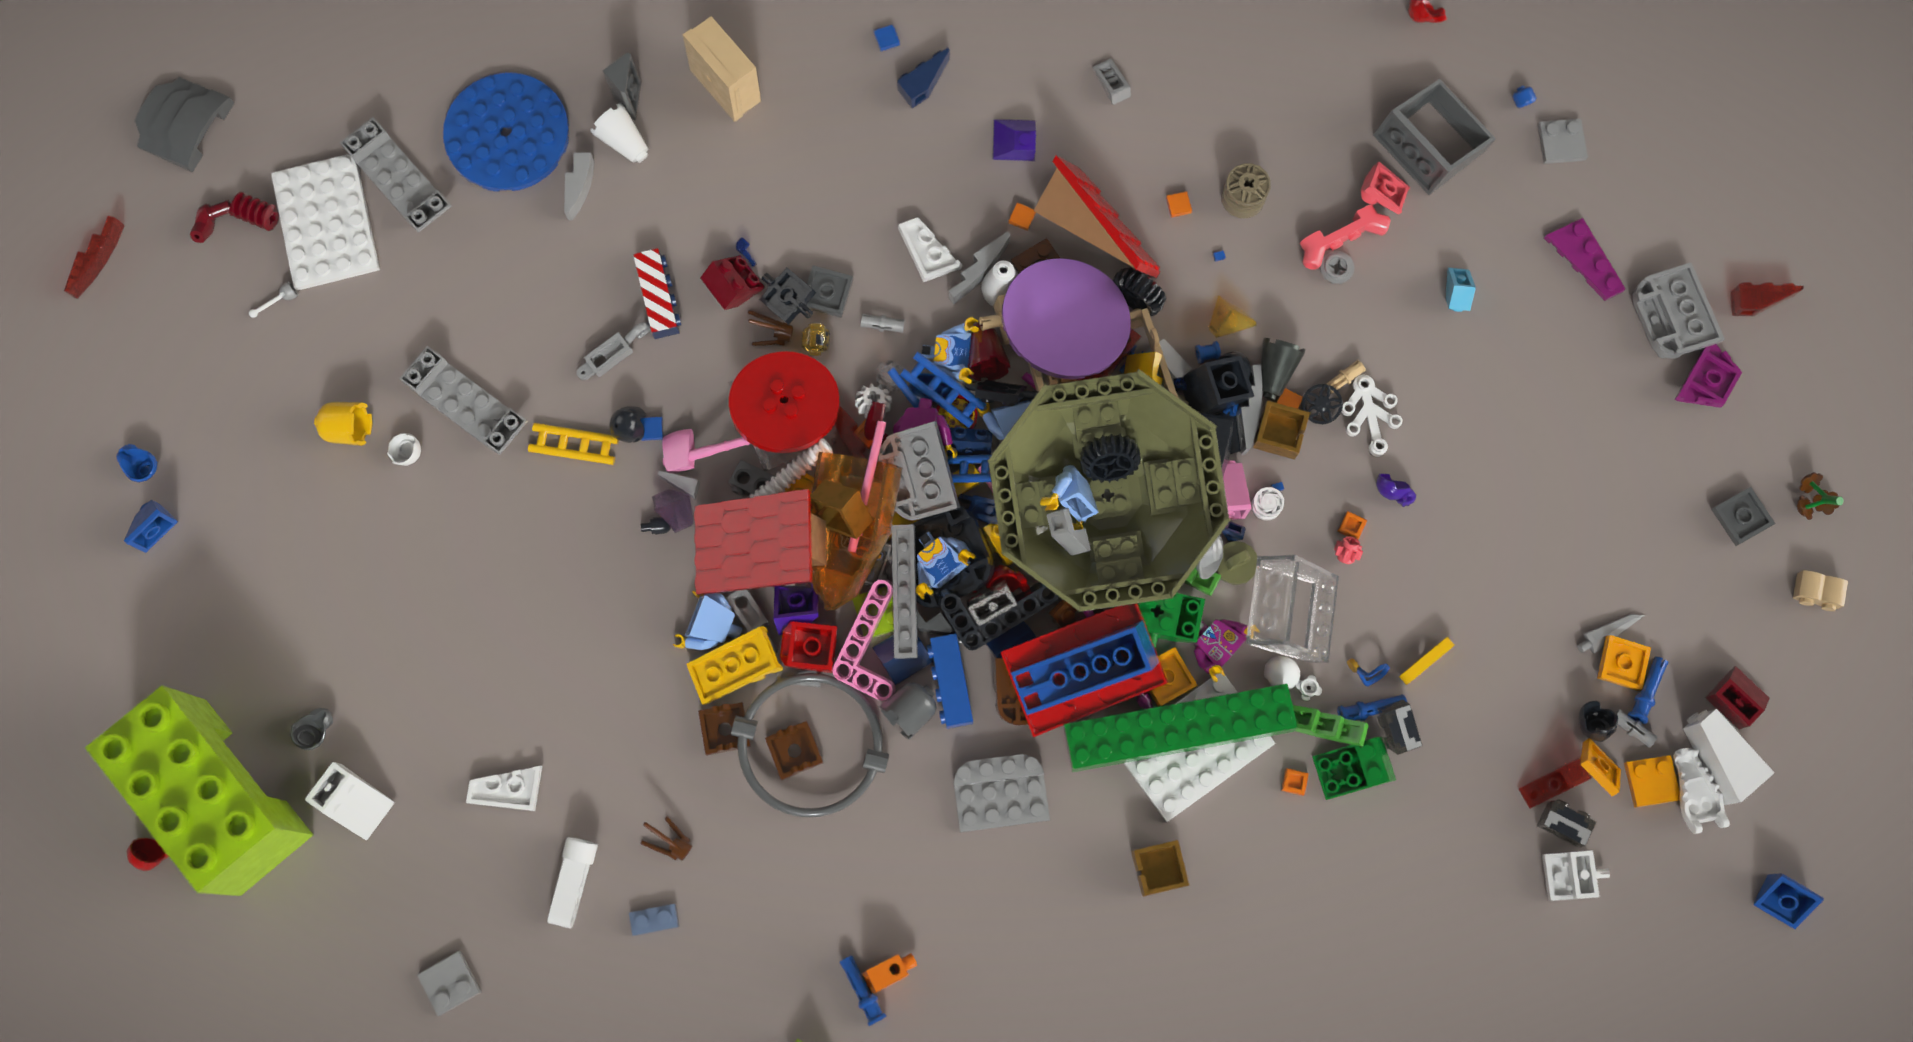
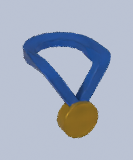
(1353, 665)

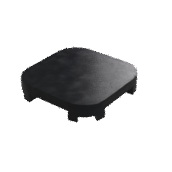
(961, 525)

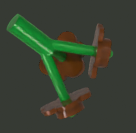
(1822, 502)

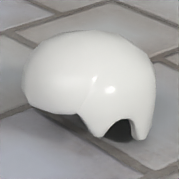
(404, 449)
(1282, 671)

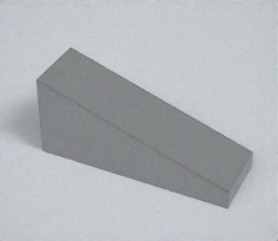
(687, 485)

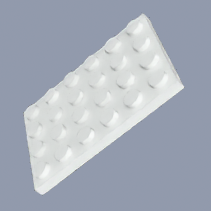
(325, 222)
(1185, 777)

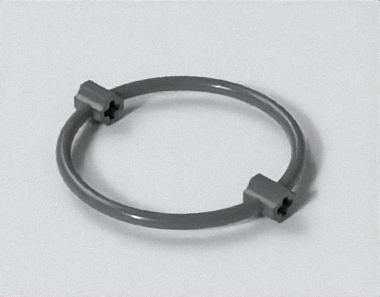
(745, 729)

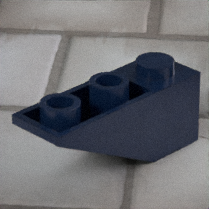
(920, 82)

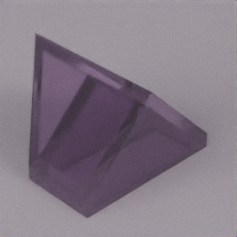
(674, 509)

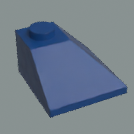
(149, 526)

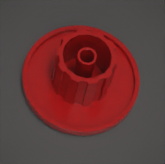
(784, 402)

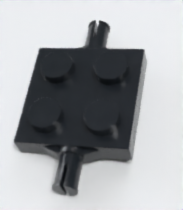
(787, 295)
(1003, 392)

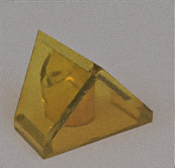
(1229, 319)

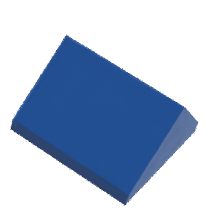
(1786, 899)

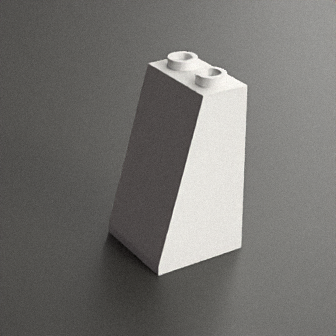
(1726, 755)

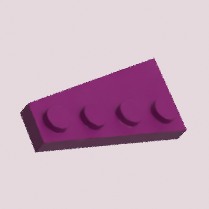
(1586, 256)

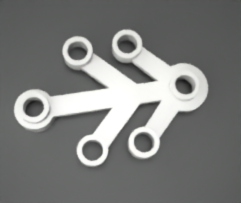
(1370, 411)

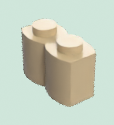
(1820, 590)

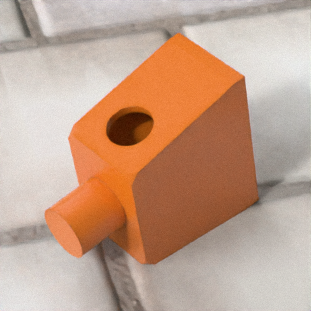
(880, 976)

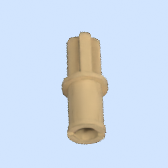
(1347, 375)

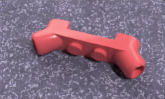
(1364, 220)

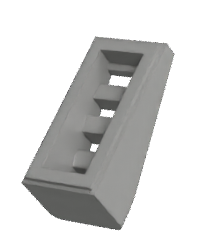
(1118, 92)

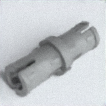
(882, 323)
(1646, 737)

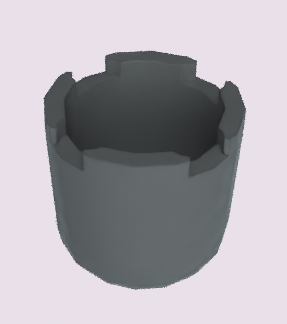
(910, 708)

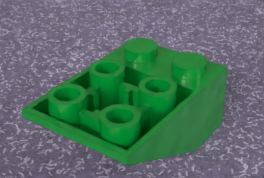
(1354, 768)

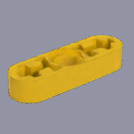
(1426, 660)

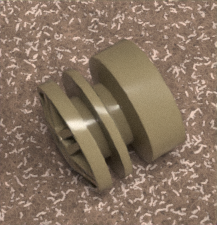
(1239, 197)

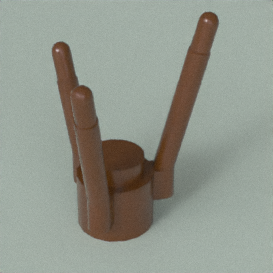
(782, 330)
(679, 847)

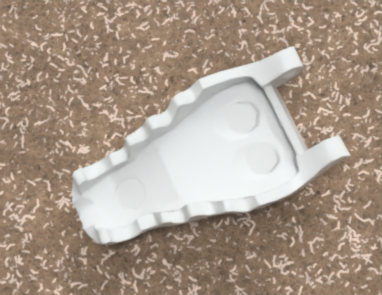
(1698, 793)

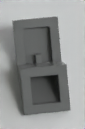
(937, 625)

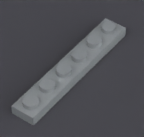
(904, 591)

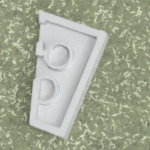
(927, 253)
(507, 790)

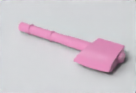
(681, 454)

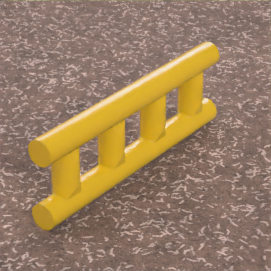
(565, 433)

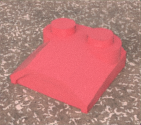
(1384, 188)

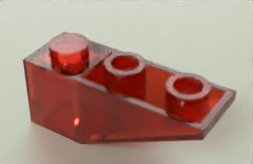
(1754, 299)
(1554, 783)

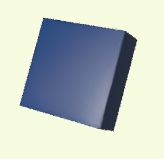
(886, 38)
(653, 428)

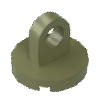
(1237, 563)

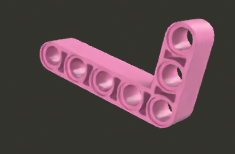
(862, 642)

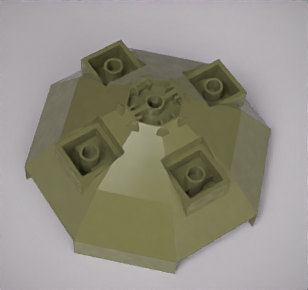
(1158, 517)

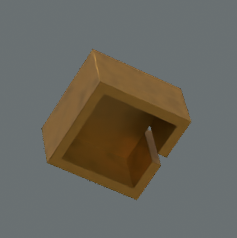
(1279, 430)
(841, 508)
(1160, 868)

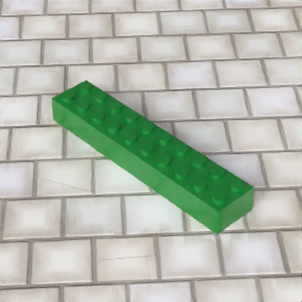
(1180, 727)

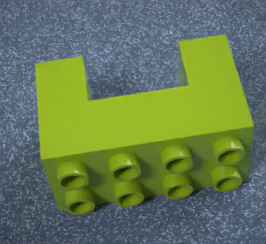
(196, 794)

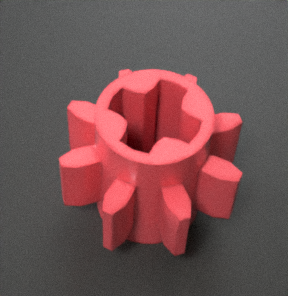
(1348, 550)

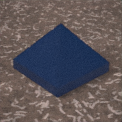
(1234, 532)

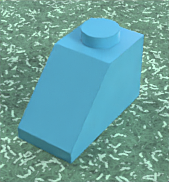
(1459, 289)

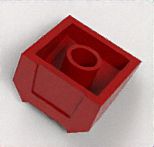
(809, 646)

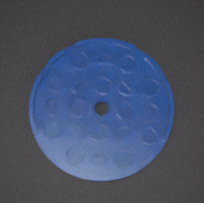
(510, 161)

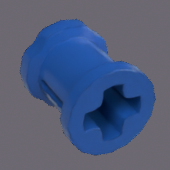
(1207, 352)

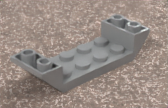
(395, 175)
(463, 401)

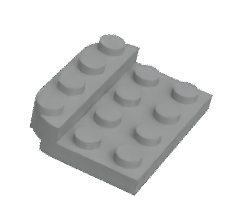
(1676, 312)
(926, 477)
(1000, 793)

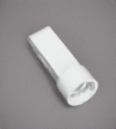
(577, 857)

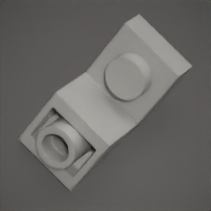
(1063, 532)

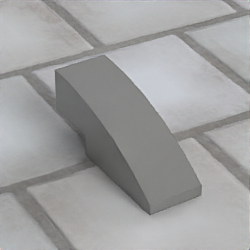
(578, 183)

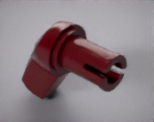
(205, 220)
(875, 414)

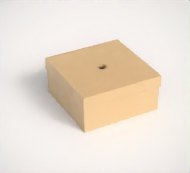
(722, 68)

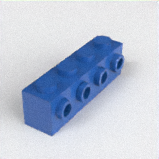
(951, 681)

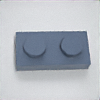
(653, 919)

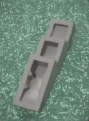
(983, 262)
(1249, 414)

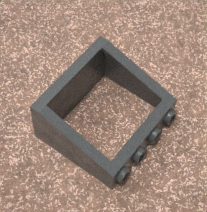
(1416, 152)

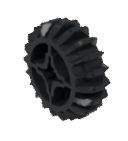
(1140, 290)
(1110, 458)

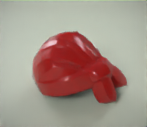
(1424, 12)
(1014, 578)
(145, 853)

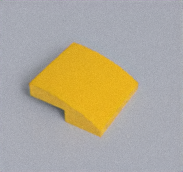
(1145, 362)

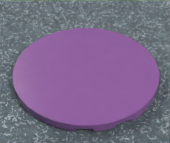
(1066, 318)

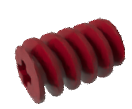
(254, 211)

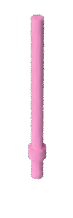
(869, 474)

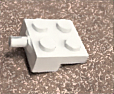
(1572, 875)

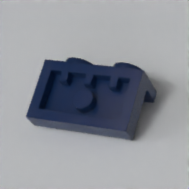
(971, 441)

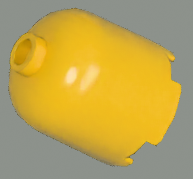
(344, 423)

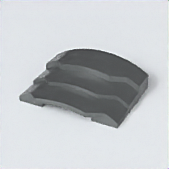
(177, 119)

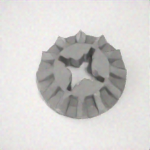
(1345, 264)

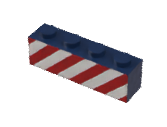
(656, 293)

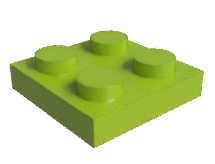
(887, 621)

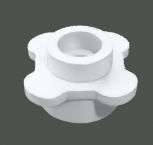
(1315, 689)

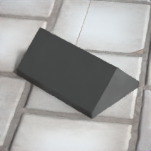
(624, 83)

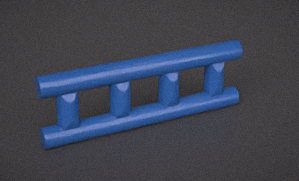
(929, 390)
(964, 461)

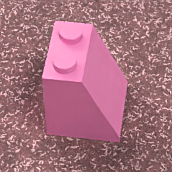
(1236, 491)

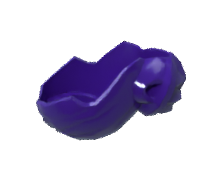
(1395, 490)

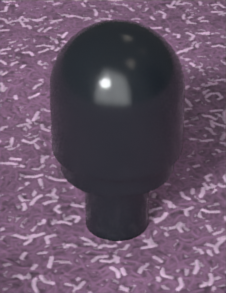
(656, 526)

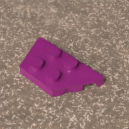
(1710, 379)

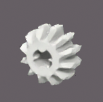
(870, 394)

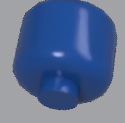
(1524, 96)

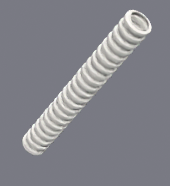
(794, 470)

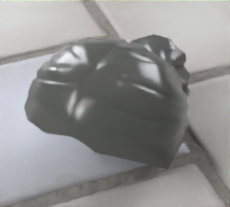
(311, 729)

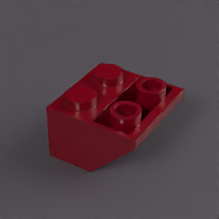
(731, 281)
(1738, 699)

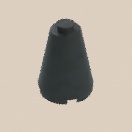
(1278, 365)

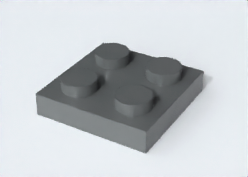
(831, 291)
(1743, 516)

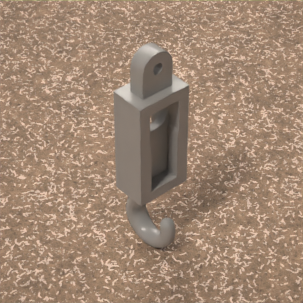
(614, 351)
(751, 615)

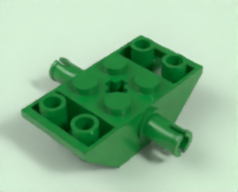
(1178, 618)

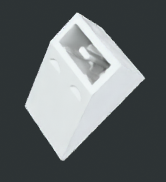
(349, 800)

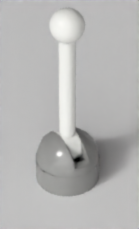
(286, 292)

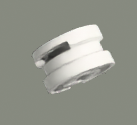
(1267, 503)

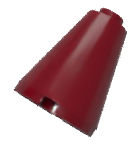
(987, 355)

